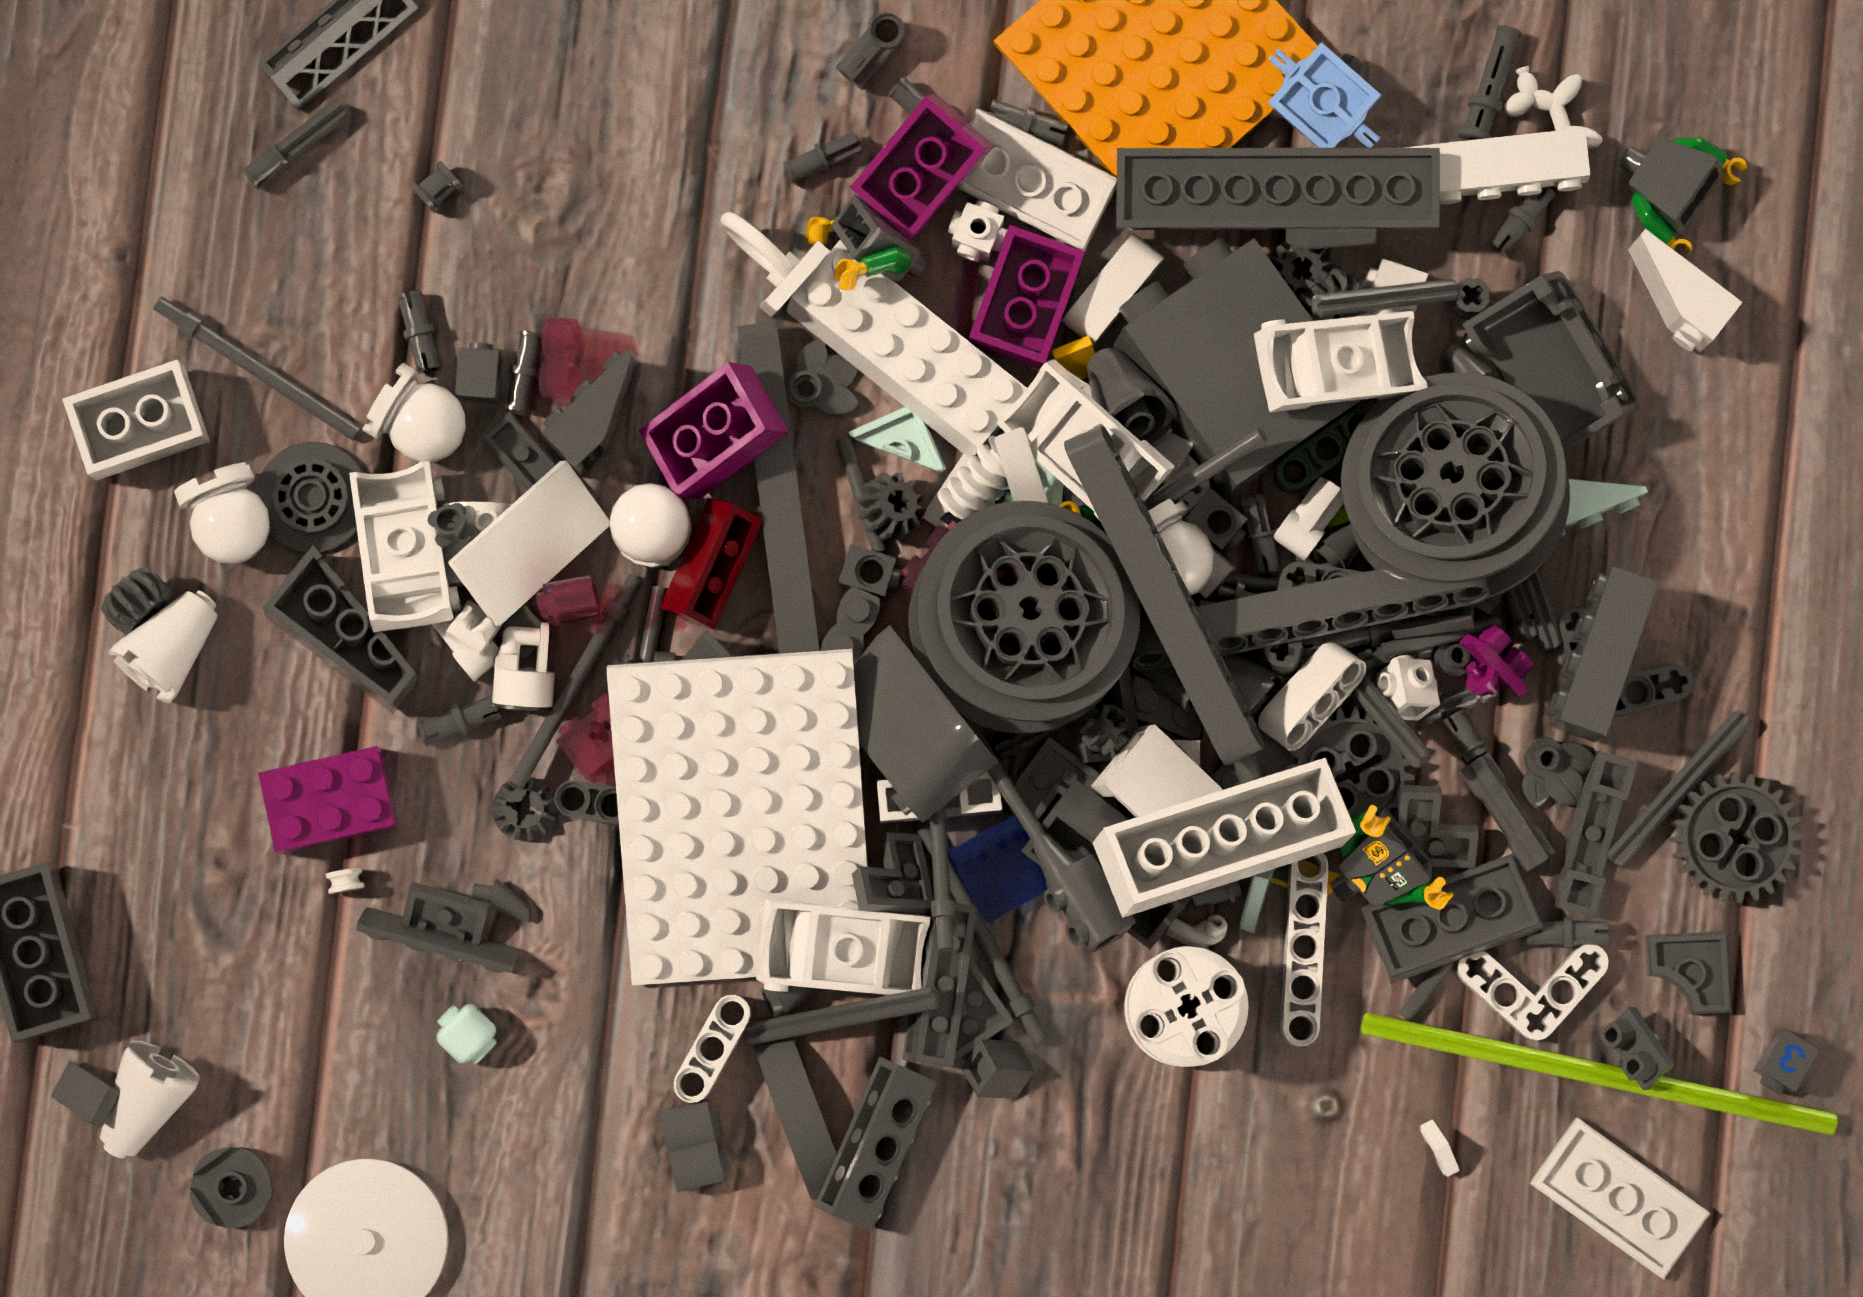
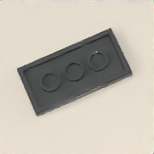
(1486, 911)

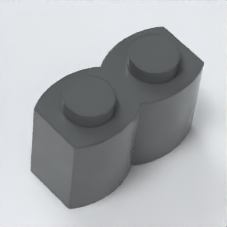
(855, 621)
(694, 1145)

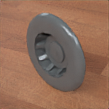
(309, 496)

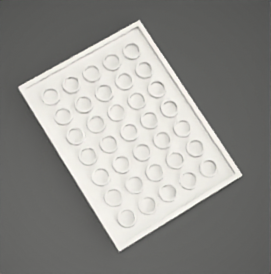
(730, 795)

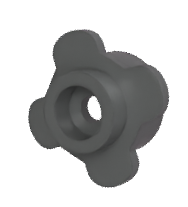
(450, 513)

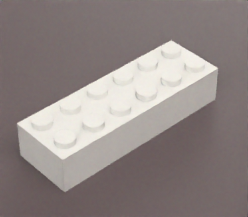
(907, 352)
(1223, 837)

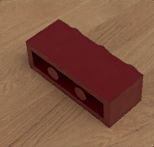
(711, 563)

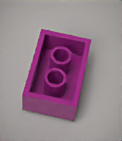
(922, 166)
(1026, 297)
(713, 431)
(328, 800)

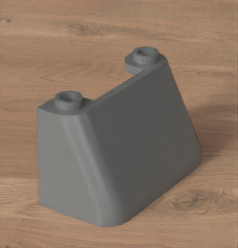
(1554, 356)
(914, 729)

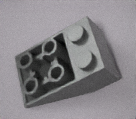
(589, 423)

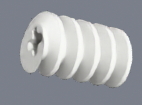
(977, 485)

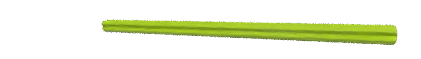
(1597, 1073)

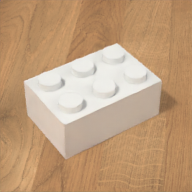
(136, 420)

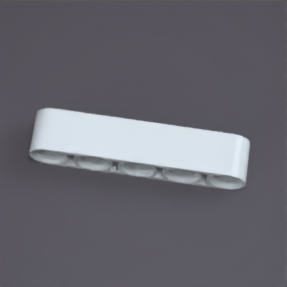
(1295, 966)

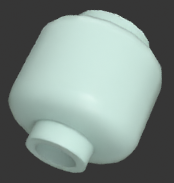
(466, 1033)

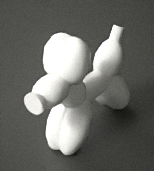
(1553, 102)

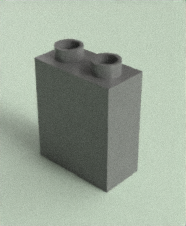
(1206, 358)

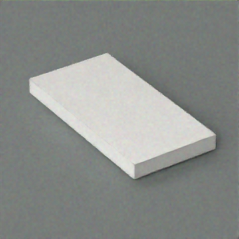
(1039, 182)
(529, 543)
(1619, 1198)

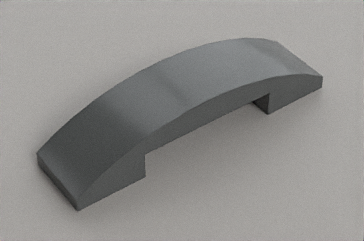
(1592, 833)
(797, 1111)

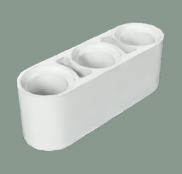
(1112, 287)
(1312, 695)
(695, 1060)

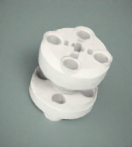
(1194, 979)

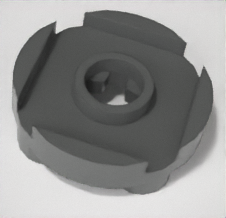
(208, 1182)

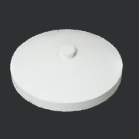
(366, 1233)

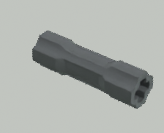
(1490, 787)

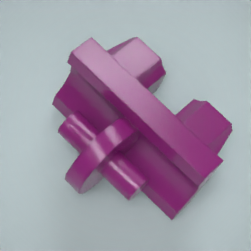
(1492, 667)

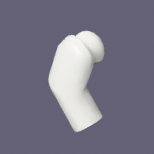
(1200, 935)

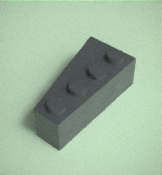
(332, 624)

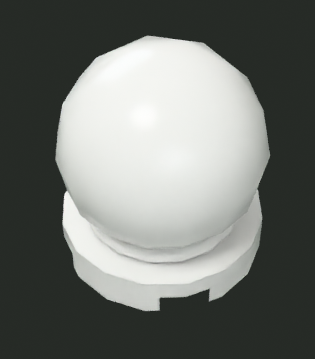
(420, 418)
(226, 517)
(650, 525)
(1185, 543)

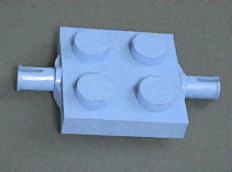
(1324, 98)

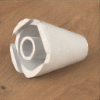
(167, 644)
(148, 1096)

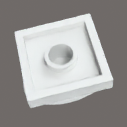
(785, 271)

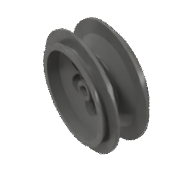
(1513, 524)
(963, 651)

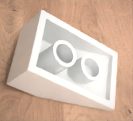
(1686, 297)

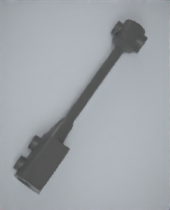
(1072, 885)

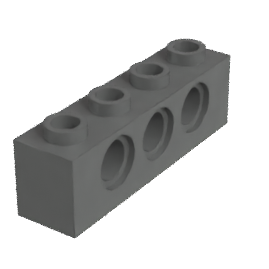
(858, 1152)

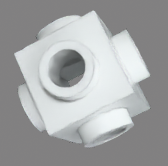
(973, 245)
(1409, 686)

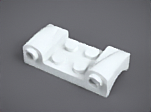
(1337, 360)
(1059, 409)
(398, 548)
(840, 948)

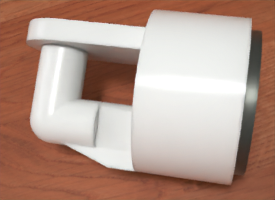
(519, 687)

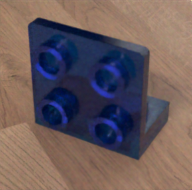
(997, 870)

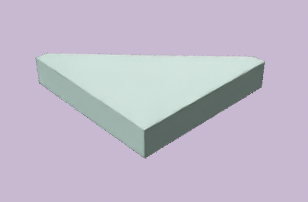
(902, 436)
(1255, 900)

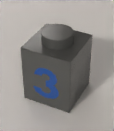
(1785, 1062)

